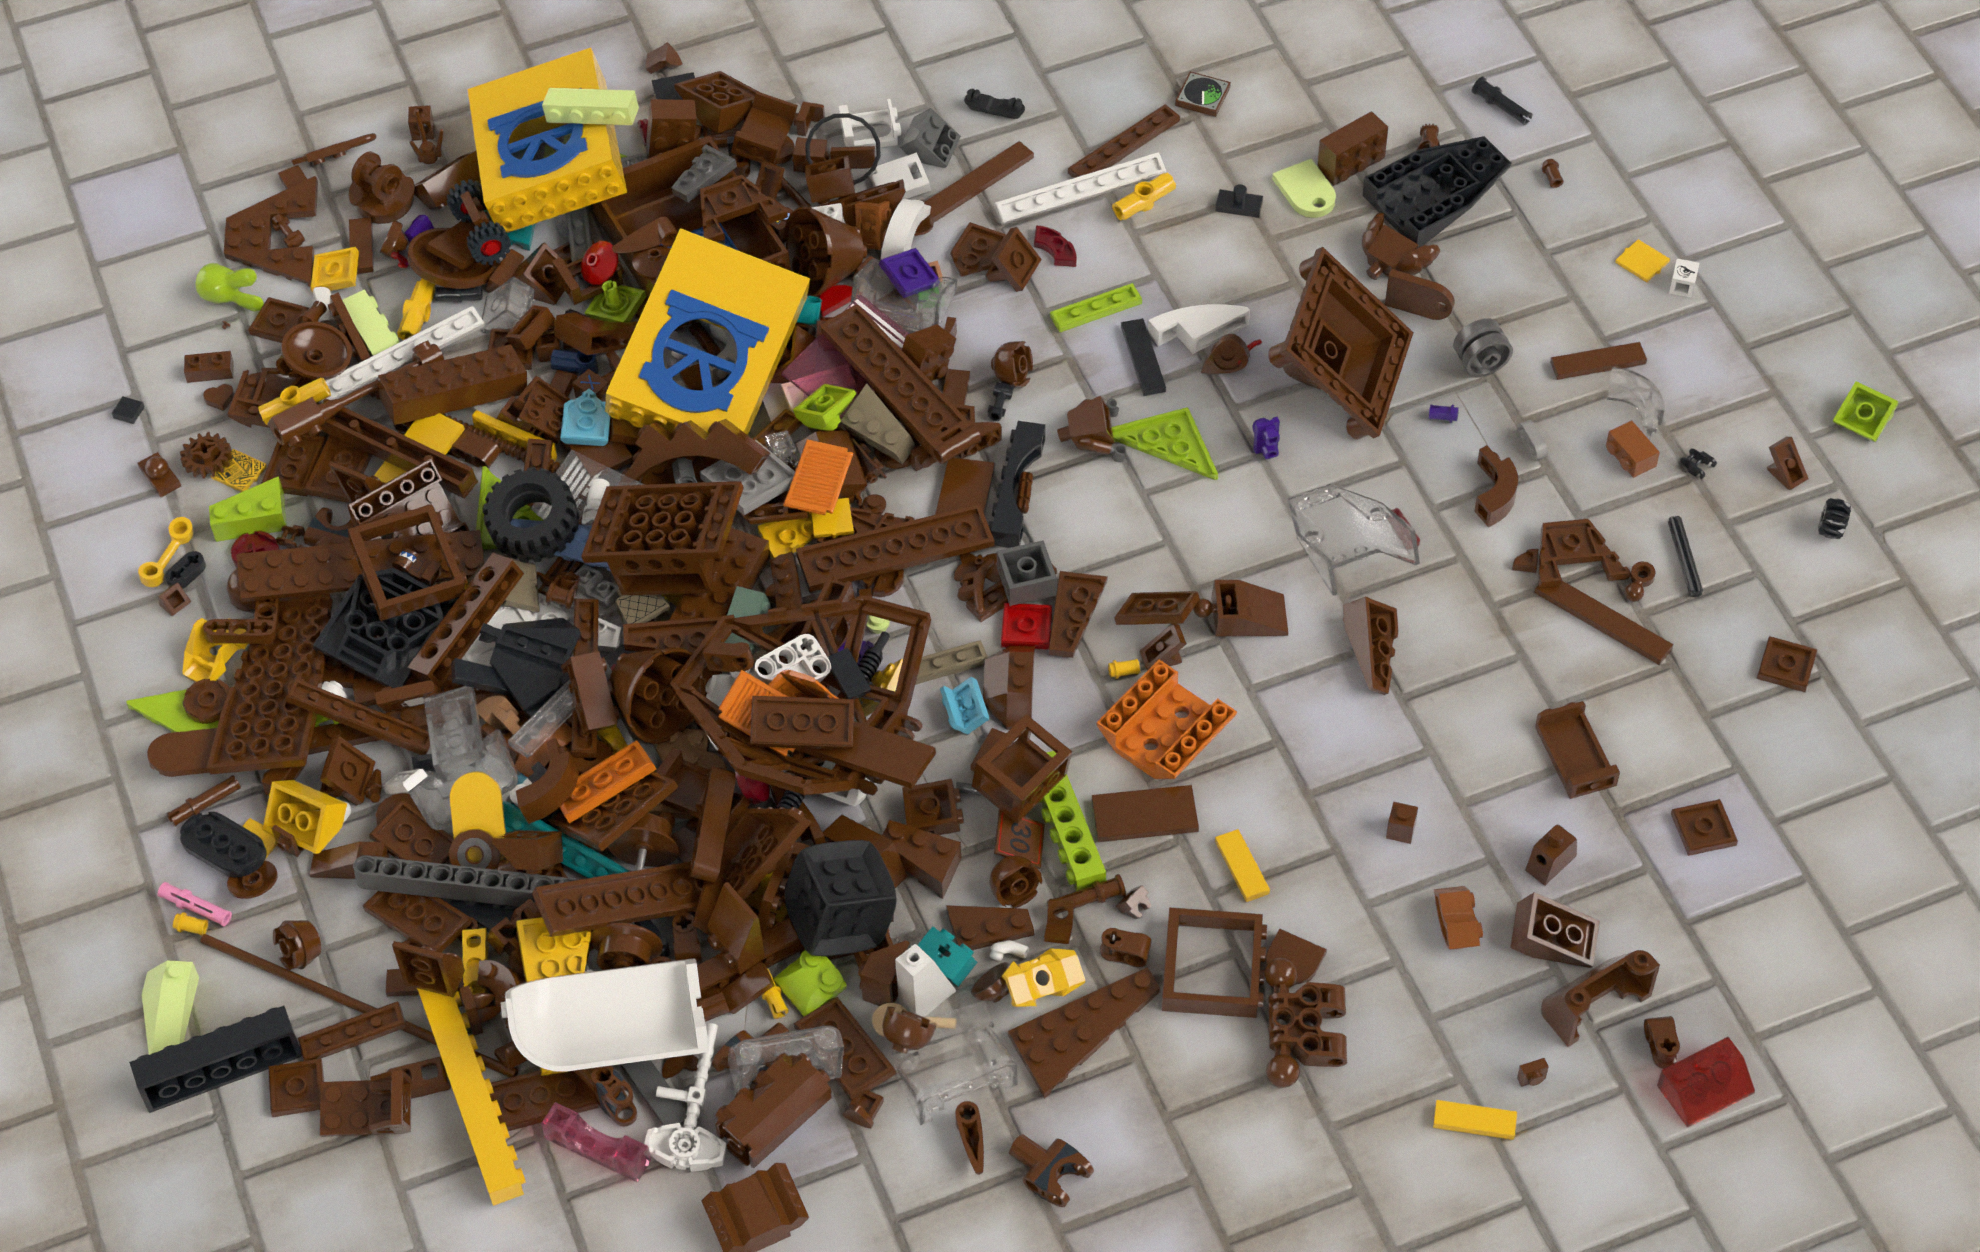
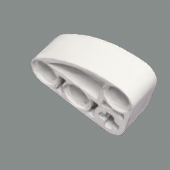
(798, 659)

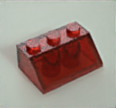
(1706, 1082)

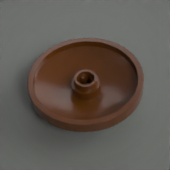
(442, 272)

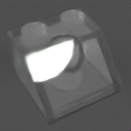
(507, 305)

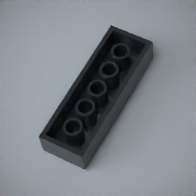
(215, 1059)

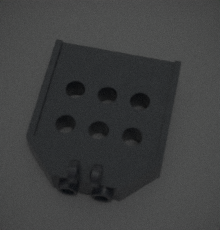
(372, 655)

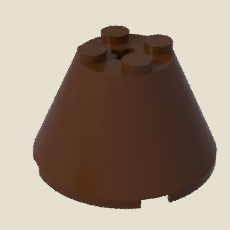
(822, 248)
(645, 692)

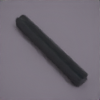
(1685, 556)

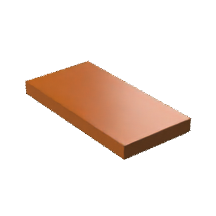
(607, 780)

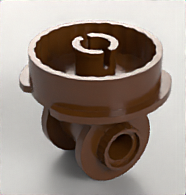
(380, 189)

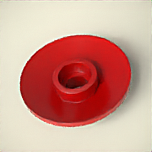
(599, 263)

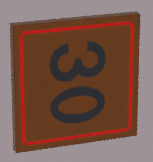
(1019, 839)

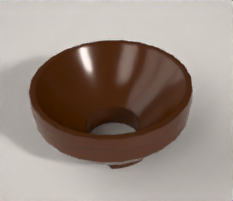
(991, 984)

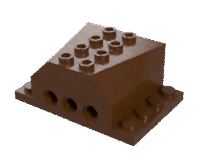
(663, 535)

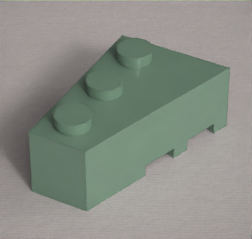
(747, 603)

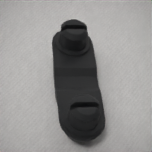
(1008, 108)

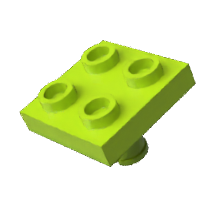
(616, 303)

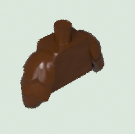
(1391, 250)

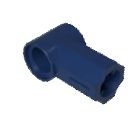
(573, 361)

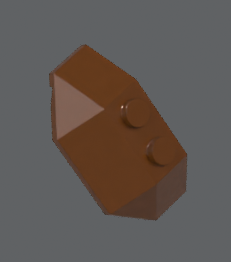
(889, 192)
(1009, 684)

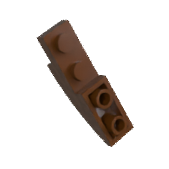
(990, 435)

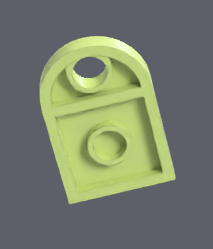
(1305, 186)

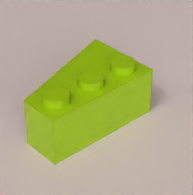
(249, 511)

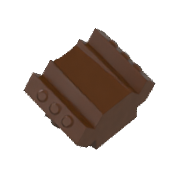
(756, 1210)

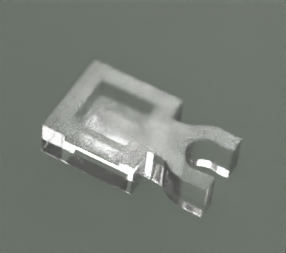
(783, 447)

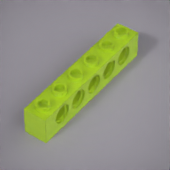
(1076, 830)

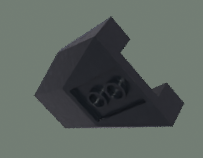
(1434, 186)

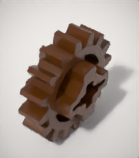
(206, 455)

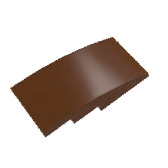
(612, 455)

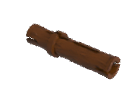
(204, 800)

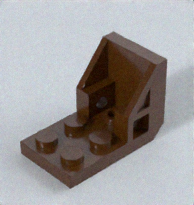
(775, 891)
(366, 1106)

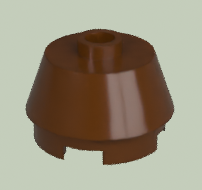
(297, 942)

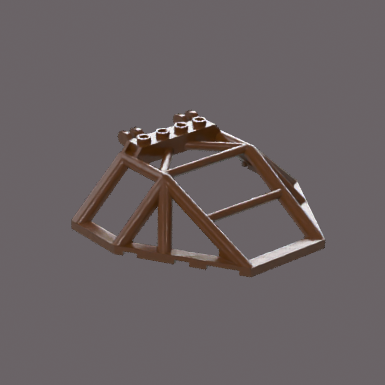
(889, 715)

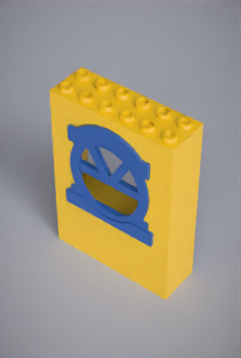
(511, 118)
(726, 290)

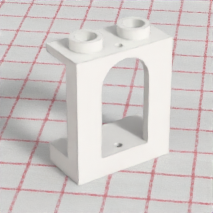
(885, 116)

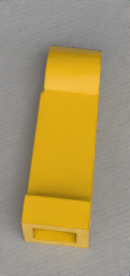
(473, 952)

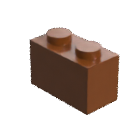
(1632, 449)

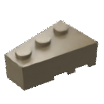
(876, 426)

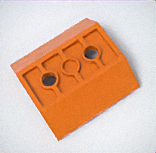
(1148, 716)

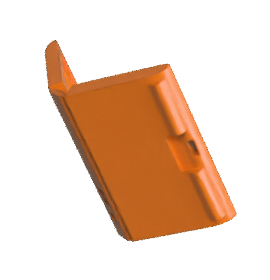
(800, 685)

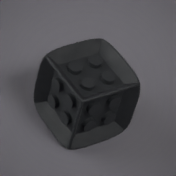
(840, 897)

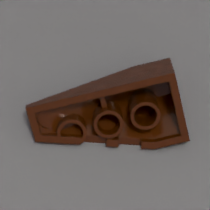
(1371, 632)

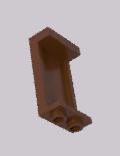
(1575, 750)

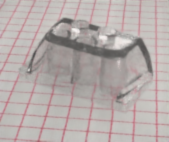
(454, 733)

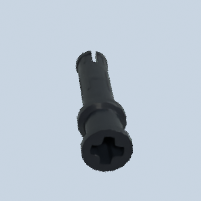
(1494, 96)

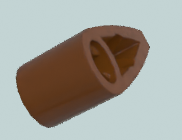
(653, 234)
(971, 1133)

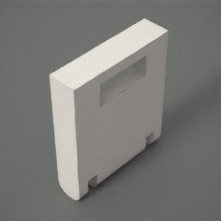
(902, 169)

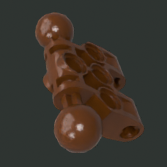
(1328, 1002)

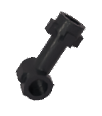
(1002, 391)

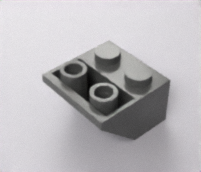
(930, 139)

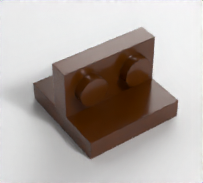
(1014, 260)
(346, 772)

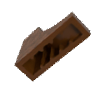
(593, 335)

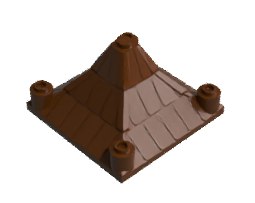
(1344, 344)

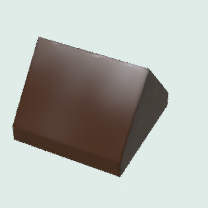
(173, 599)

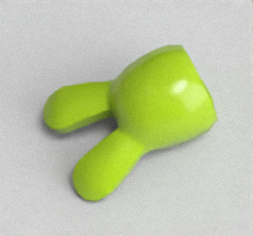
(222, 285)

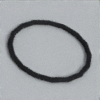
(846, 115)

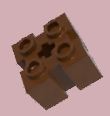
(505, 938)

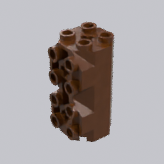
(774, 1110)

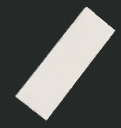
(404, 781)

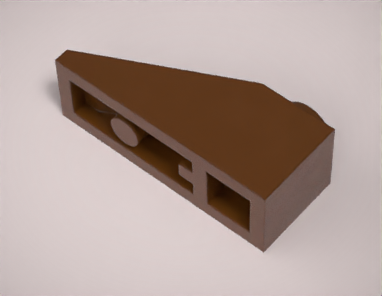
(339, 860)

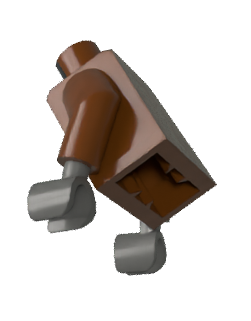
(1092, 428)

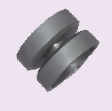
(1483, 347)

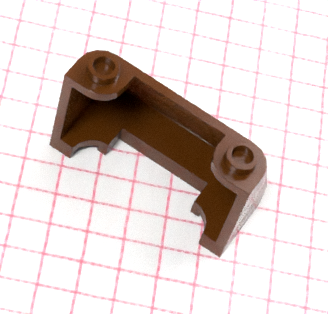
(1626, 974)

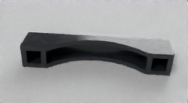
(1026, 448)

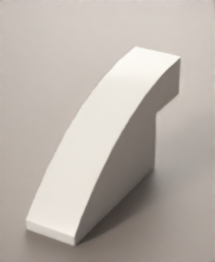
(1198, 325)

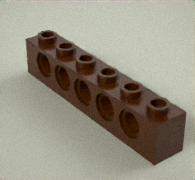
(466, 618)

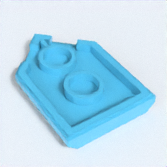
(585, 421)

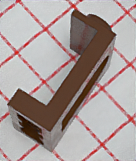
(565, 275)

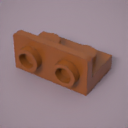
(873, 222)

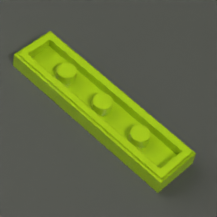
(1096, 307)

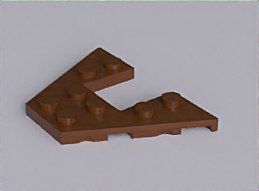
(250, 233)

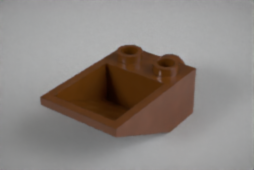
(1246, 610)

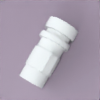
(593, 500)

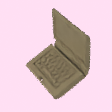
(526, 590)

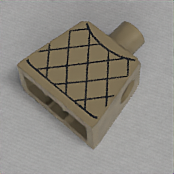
(642, 608)

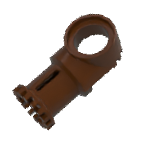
(1429, 138)

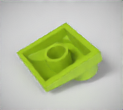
(824, 406)
(1865, 411)
(810, 982)

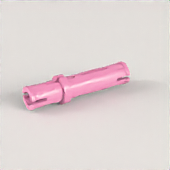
(170, 893)

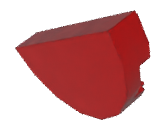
(835, 298)

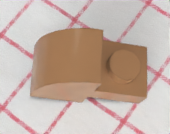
(499, 713)

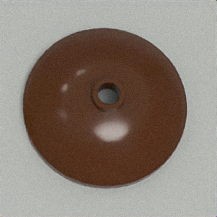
(316, 350)

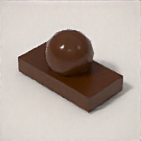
(159, 474)

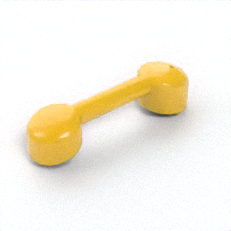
(180, 533)

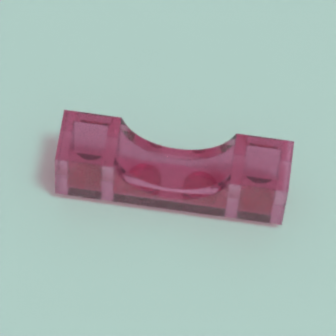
(618, 1154)

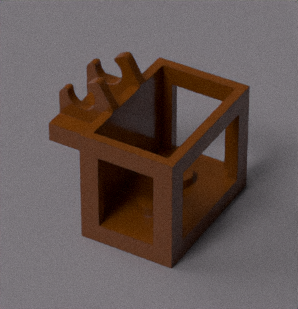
(1022, 771)

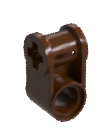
(563, 589)
(685, 940)
(1126, 948)
(1662, 1040)

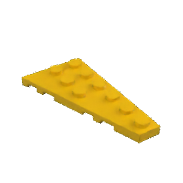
(550, 956)

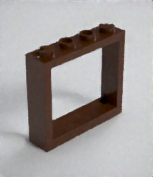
(417, 599)
(1205, 1003)

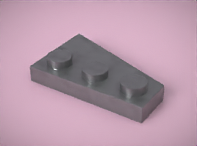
(704, 172)

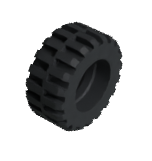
(523, 489)

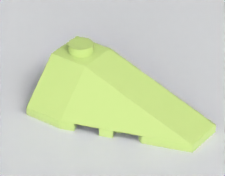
(168, 1003)

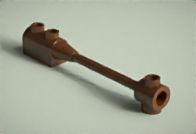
(309, 417)

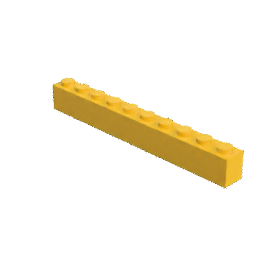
(473, 1096)

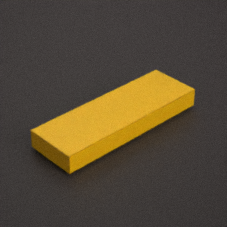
(1242, 865)
(1475, 1119)

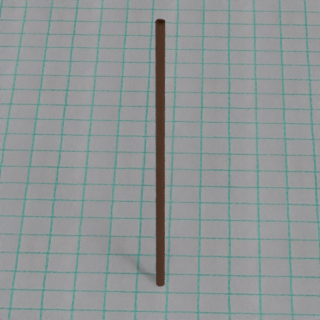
(334, 995)

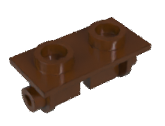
(871, 467)

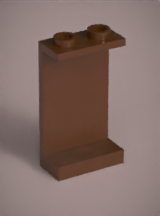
(764, 128)

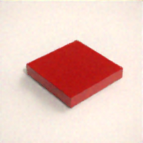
(1026, 625)

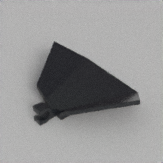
(531, 656)

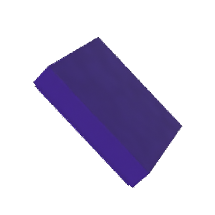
(909, 272)

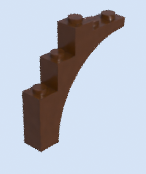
(723, 442)

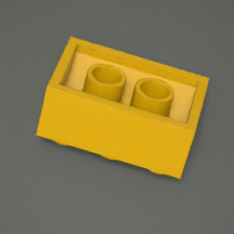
(304, 813)

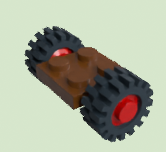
(489, 239)

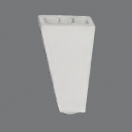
(920, 982)

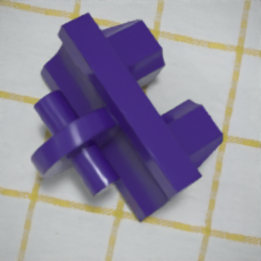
(1266, 437)

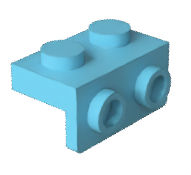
(965, 706)

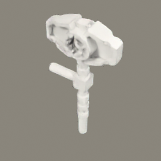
(689, 1145)

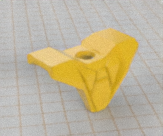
(198, 660)
(1062, 971)

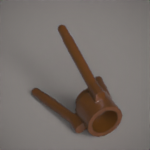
(427, 152)

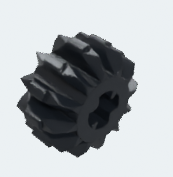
(1834, 518)

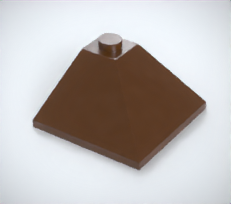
(719, 100)

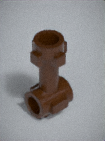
(292, 239)

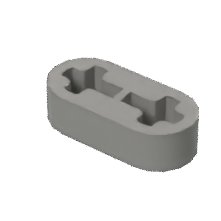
(1532, 440)

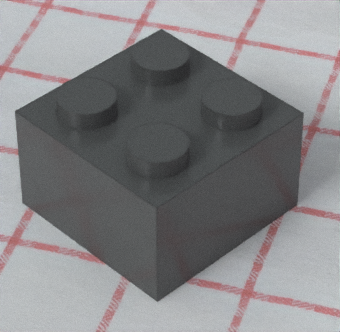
(1026, 573)

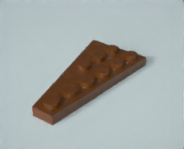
(1072, 1033)

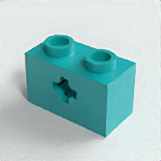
(958, 964)

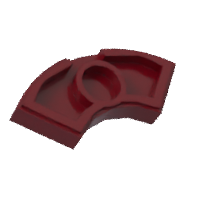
(1056, 245)

